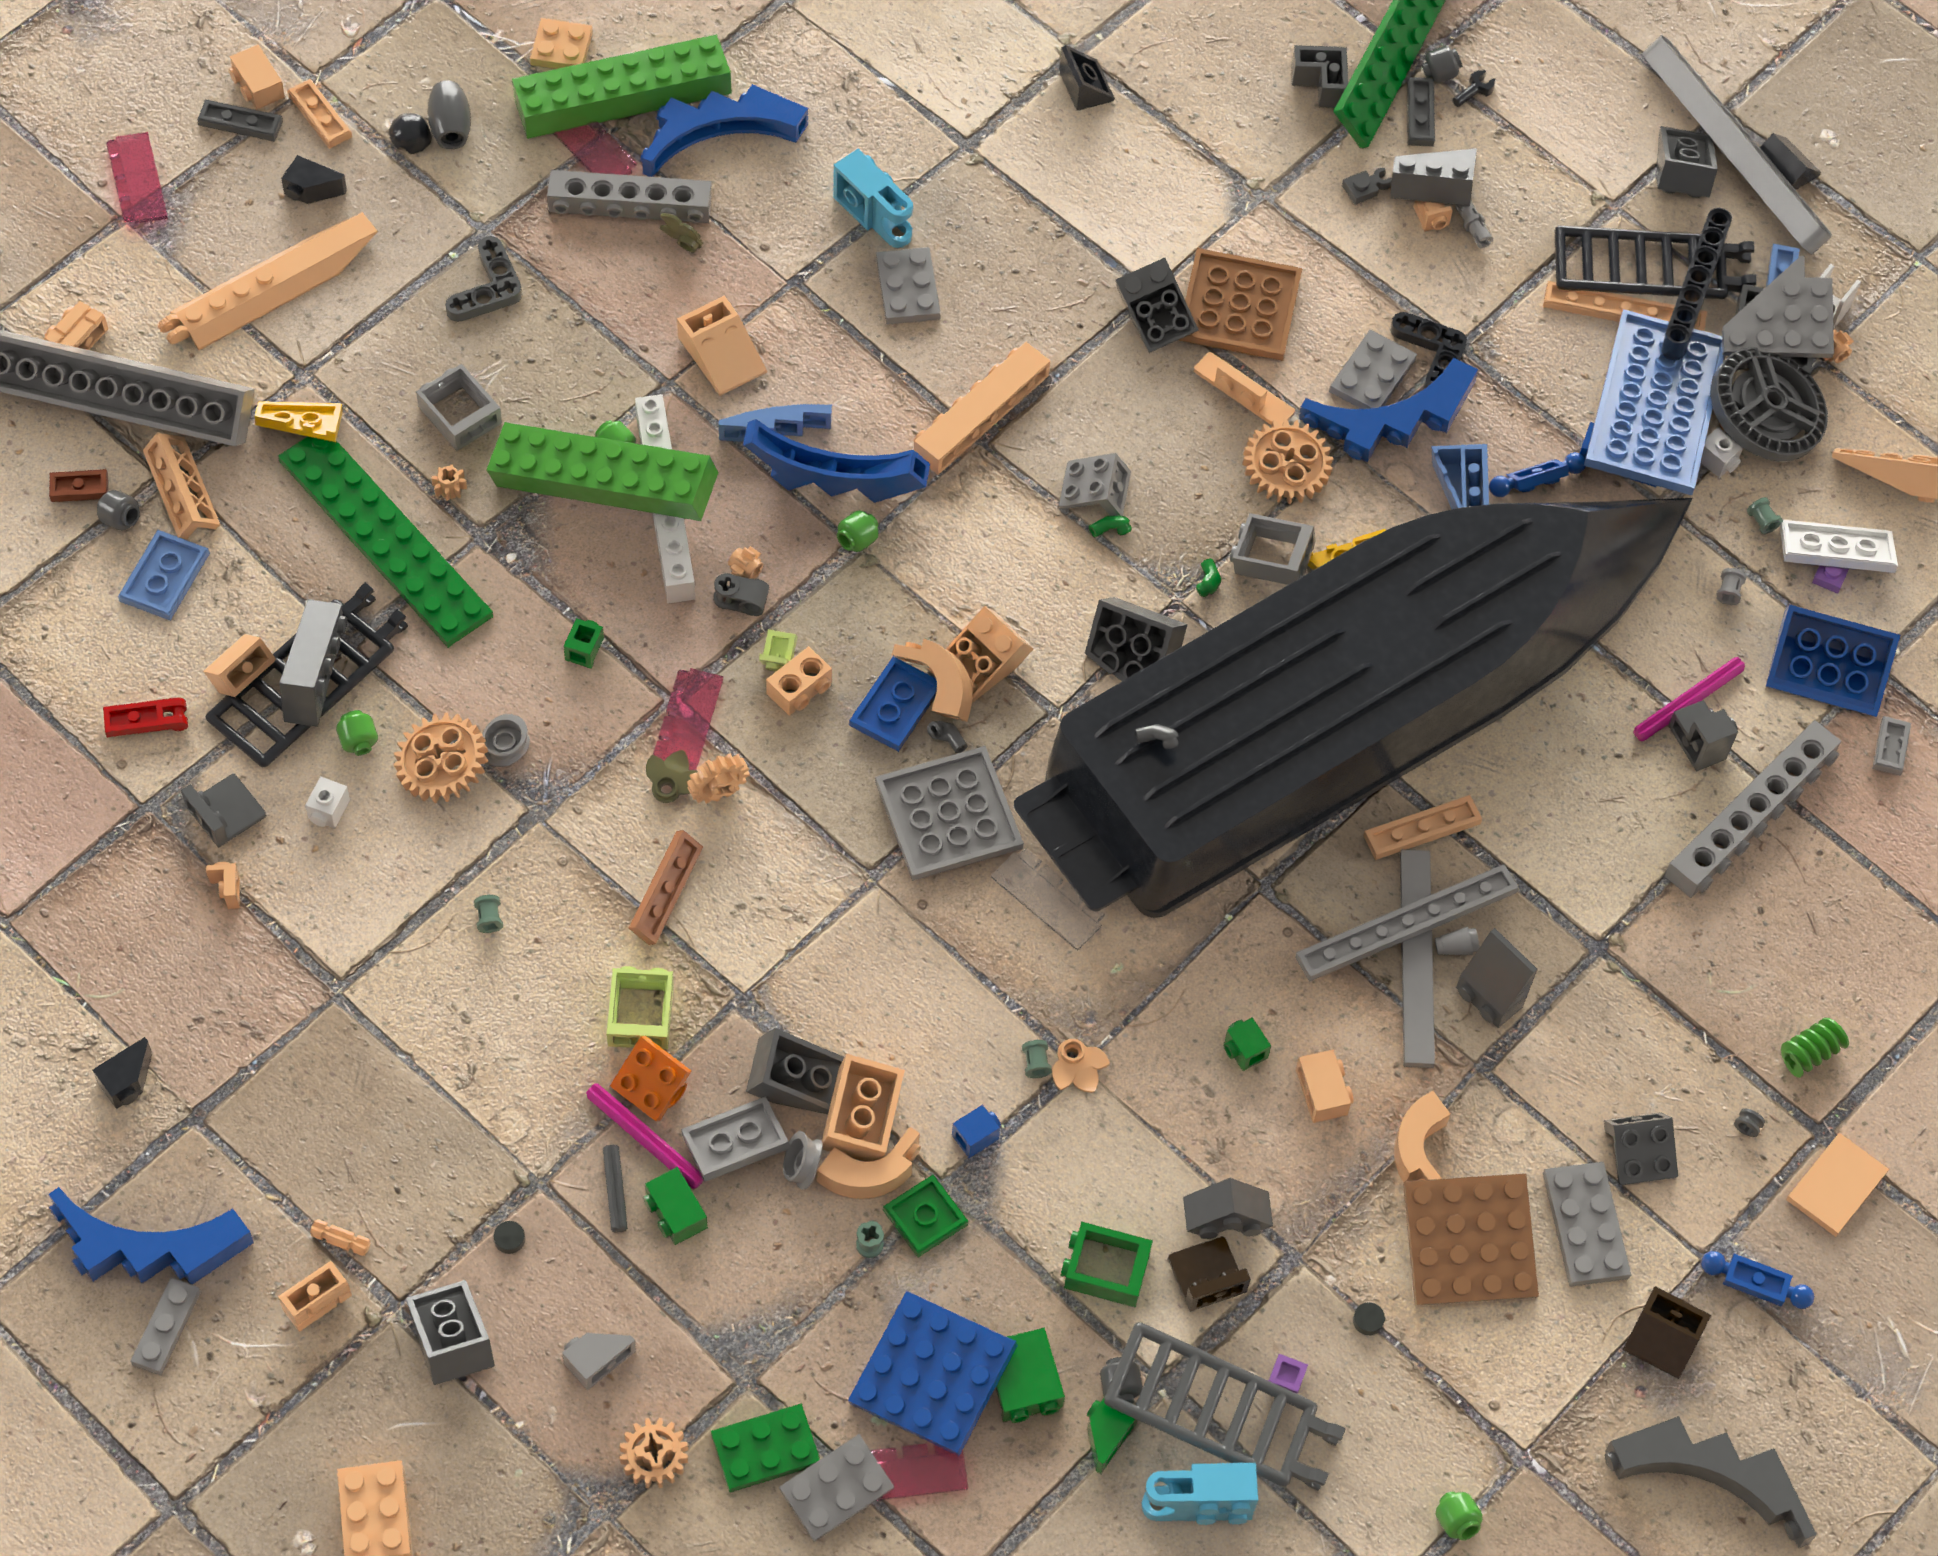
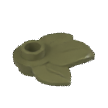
(686, 235)
(671, 772)

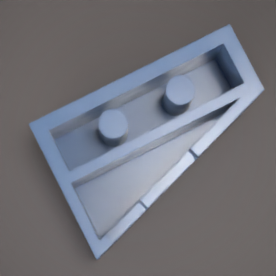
(1462, 473)

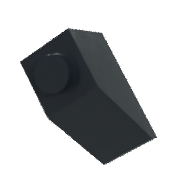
(312, 182)
(125, 1073)

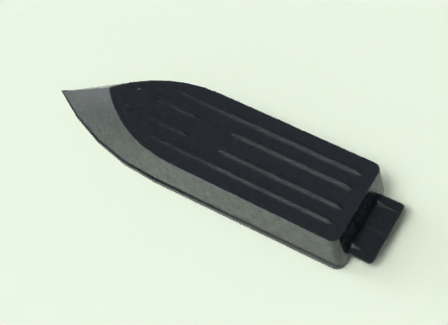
(1333, 691)

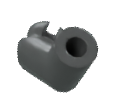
(1159, 732)
(949, 733)

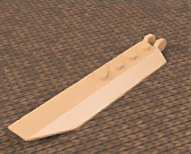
(268, 284)

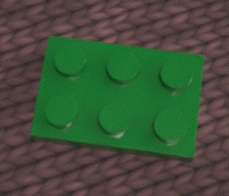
(765, 1447)

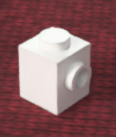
(1720, 453)
(327, 803)

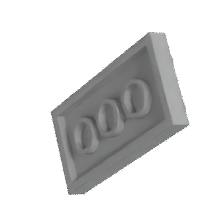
(1586, 1224)

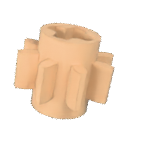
(1841, 346)
(449, 482)
(745, 563)

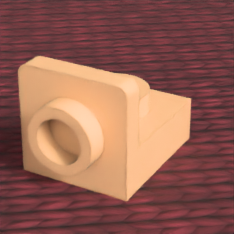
(1433, 215)
(229, 882)

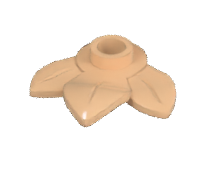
(1078, 1070)

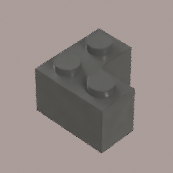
(1322, 68)
(1703, 734)
(1228, 1207)

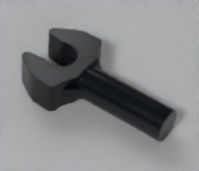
(1475, 87)

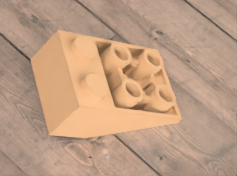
(720, 345)
(988, 651)

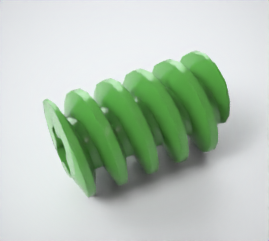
(1813, 1046)

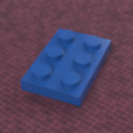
(895, 704)

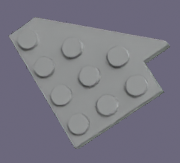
(1786, 318)

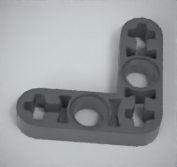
(497, 284)

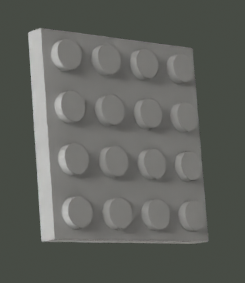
(949, 813)

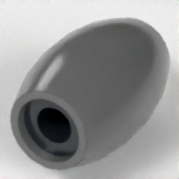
(449, 115)

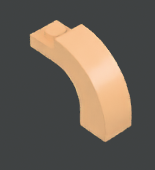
(953, 682)
(1419, 1123)
(870, 1179)

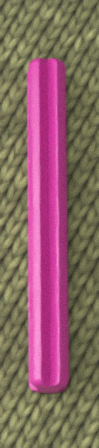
(1691, 696)
(643, 1134)

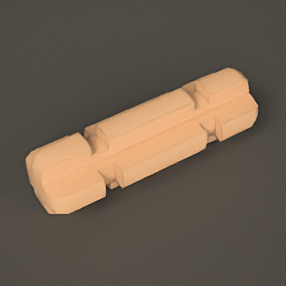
(340, 1237)

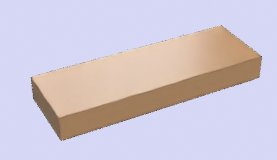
(319, 113)

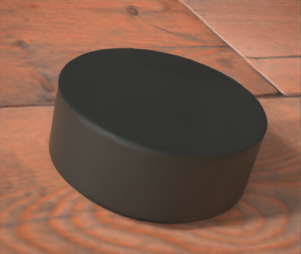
(509, 1237)
(1369, 1318)

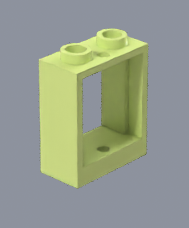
(630, 978)

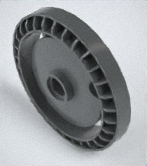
(1772, 405)

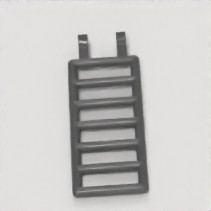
(1308, 1422)

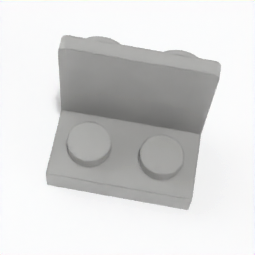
(1096, 481)

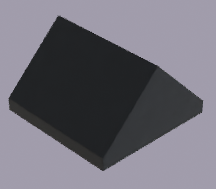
(1084, 79)
(1789, 160)

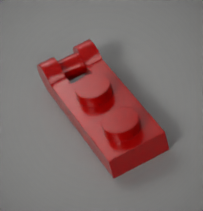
(145, 717)

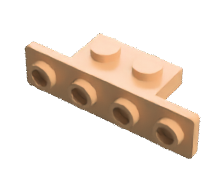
(1243, 389)

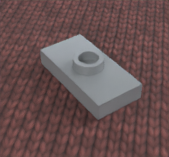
(1891, 746)

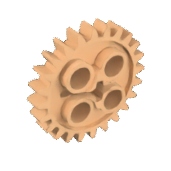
(1298, 443)
(441, 757)

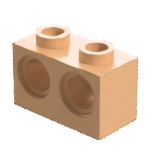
(794, 677)

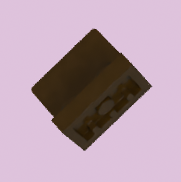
(1208, 1273)

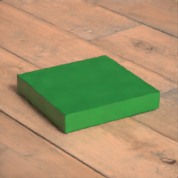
(925, 1215)

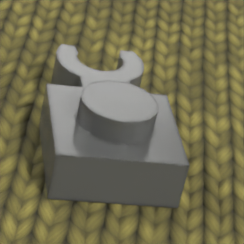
(1365, 187)

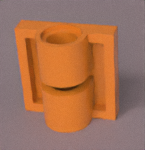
(651, 1079)

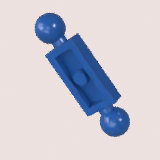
(1546, 473)
(1757, 1280)

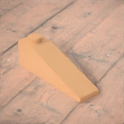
(1913, 475)

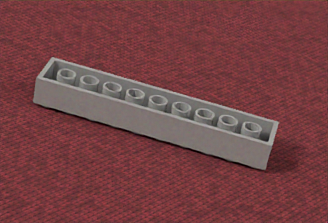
(124, 389)

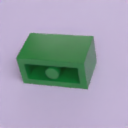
(675, 1206)

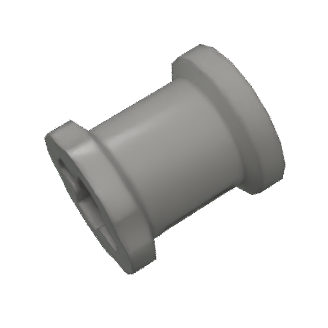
(1731, 585)

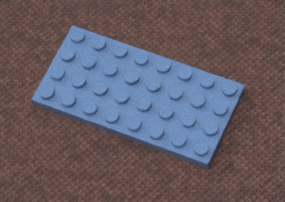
(1654, 407)

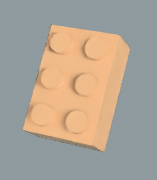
(862, 1108)
(374, 1510)

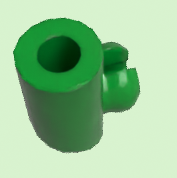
(1107, 523)
(1212, 579)

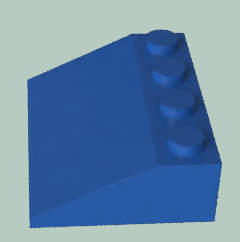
(1832, 660)

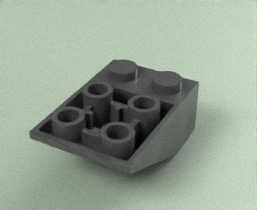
(1156, 305)

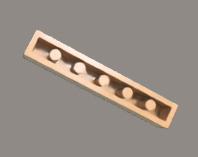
(982, 407)

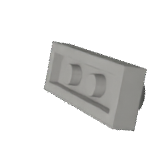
(165, 1326)

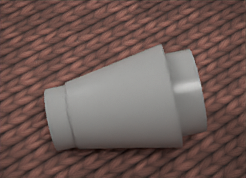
(1458, 942)

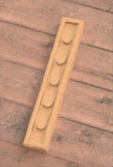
(1608, 305)

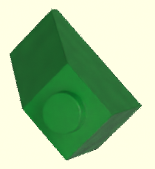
(1107, 1432)

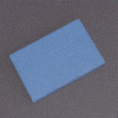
(163, 575)

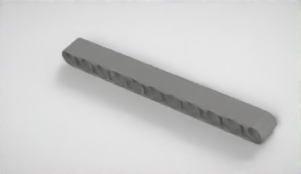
(1737, 145)

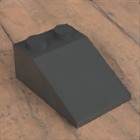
(1685, 162)
(1497, 979)
(793, 1072)
(450, 1332)

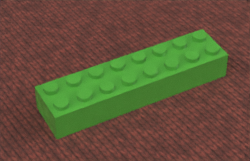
(621, 85)
(603, 471)

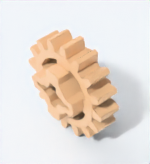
(718, 778)
(642, 1457)

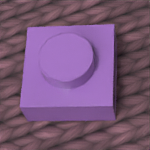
(1830, 577)
(1288, 1373)

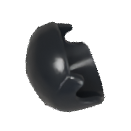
(410, 132)

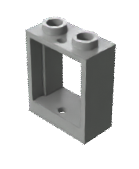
(470, 427)
(1275, 529)

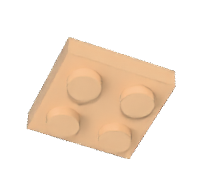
(560, 44)

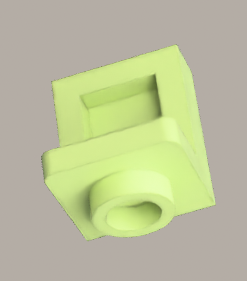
(778, 649)

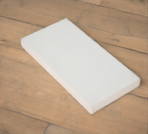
(1838, 546)

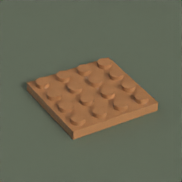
(1242, 303)
(1470, 1239)

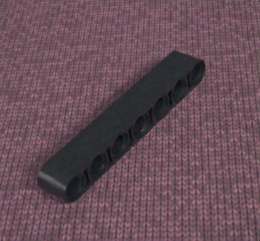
(1696, 284)

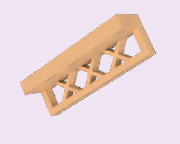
(174, 484)

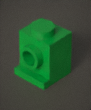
(583, 642)

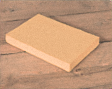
(1837, 1184)

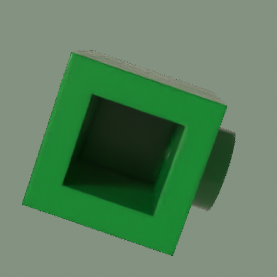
(1246, 1043)

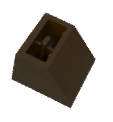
(1667, 1332)

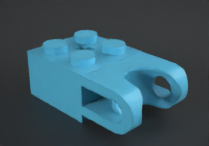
(872, 197)
(1203, 1494)

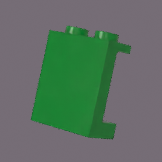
(1030, 1379)

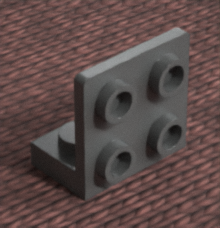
(223, 809)
(1643, 1147)

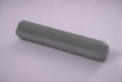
(615, 1188)

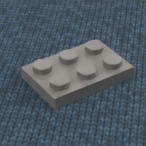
(908, 285)
(1373, 372)
(735, 1139)
(836, 1487)

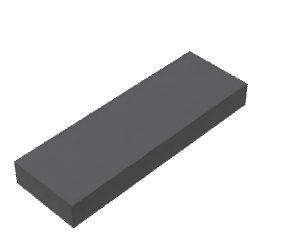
(1420, 111)
(240, 120)

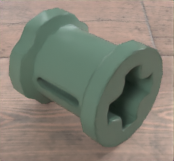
(1764, 515)
(488, 913)
(1036, 1059)
(875, 1246)

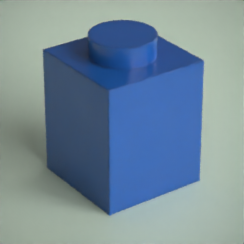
(976, 1130)

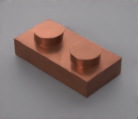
(78, 485)

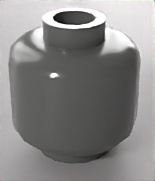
(1442, 64)
(118, 510)
(1132, 1385)

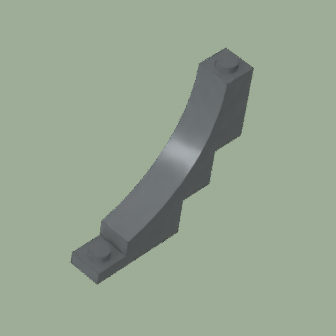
(1755, 1480)

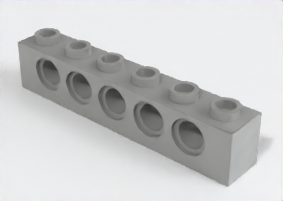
(628, 196)

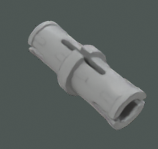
(1475, 225)

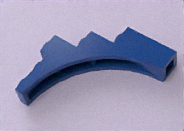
(718, 115)
(1397, 422)
(836, 473)
(188, 1251)

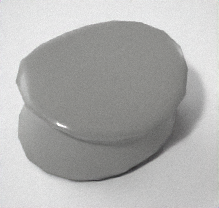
(506, 740)
(802, 1159)

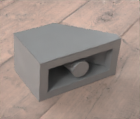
(596, 1355)

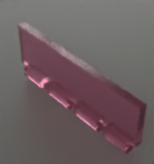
(596, 153)
(136, 178)
(689, 715)
(920, 1472)

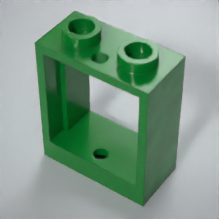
(1098, 1287)

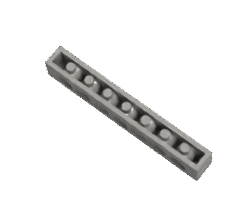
(1813, 741)

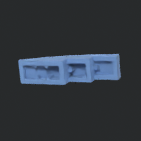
(782, 419)

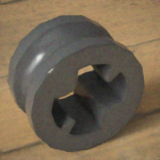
(1749, 1122)

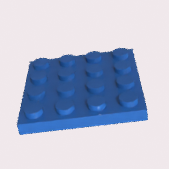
(932, 1373)

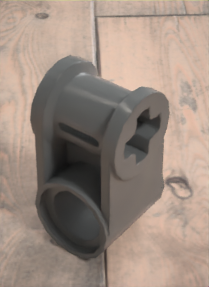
(743, 594)

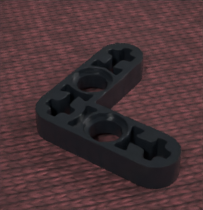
(1444, 349)

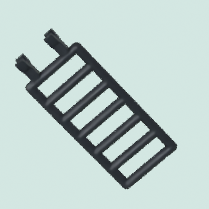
(1725, 283)
(381, 637)

